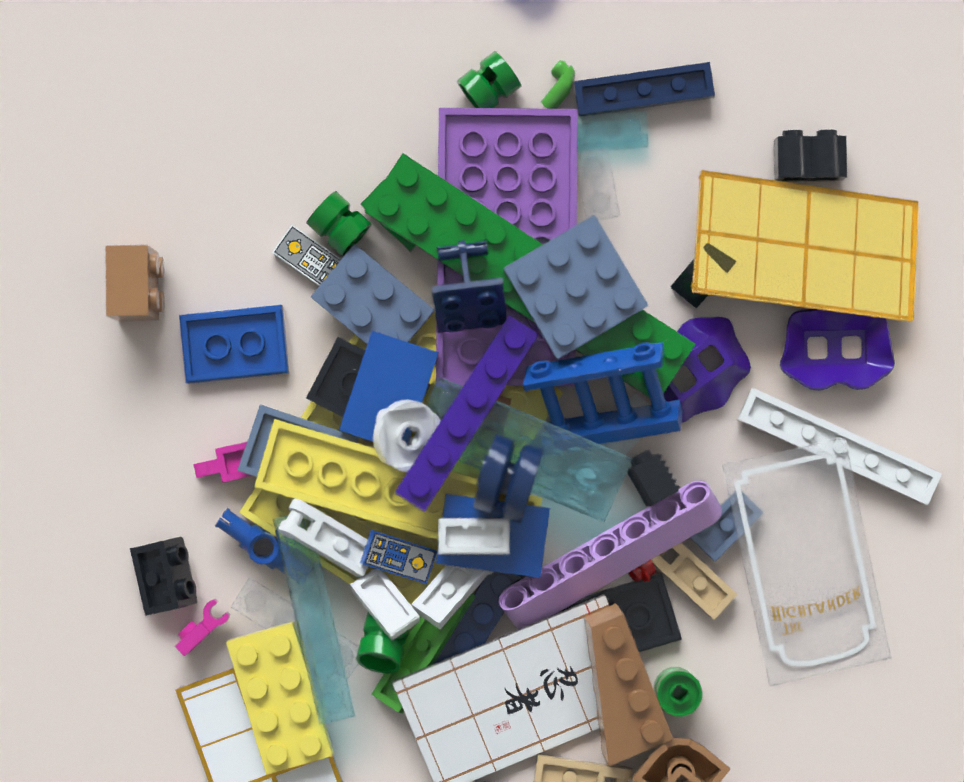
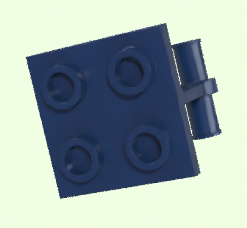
(468, 303)

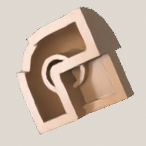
(681, 762)

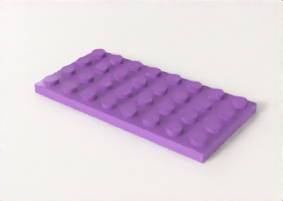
(525, 173)

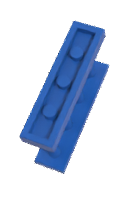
(616, 425)

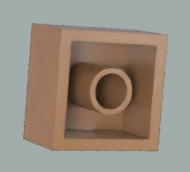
(133, 283)

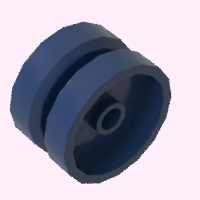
(507, 478)

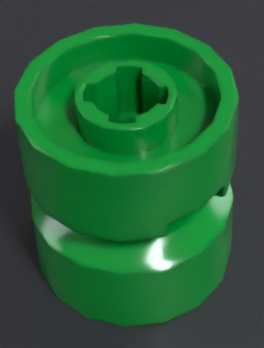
(477, 87)
(338, 223)
(376, 649)
(678, 691)

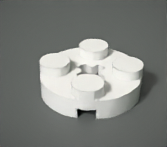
(392, 423)

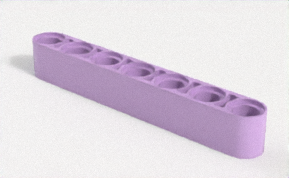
(611, 554)

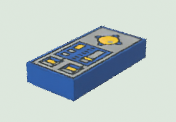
(398, 556)

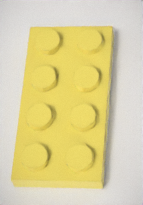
(279, 697)

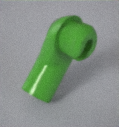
(562, 87)

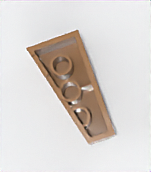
(624, 696)

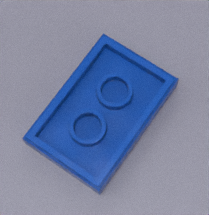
(234, 344)
(388, 374)
(526, 539)

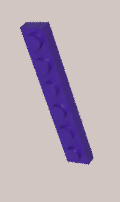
(466, 414)

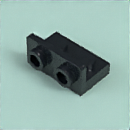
(164, 575)

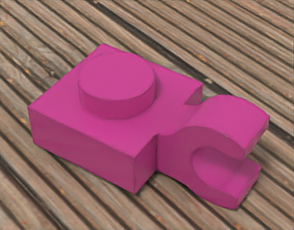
(226, 463)
(195, 634)

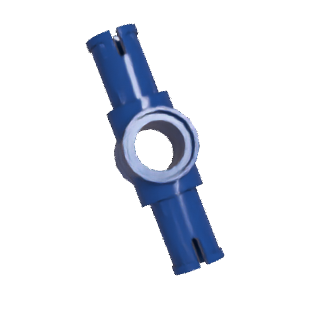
(247, 536)

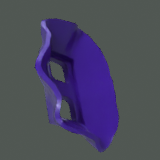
(820, 374)
(713, 387)

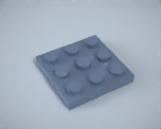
(575, 287)

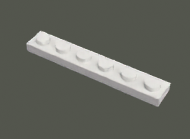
(865, 456)

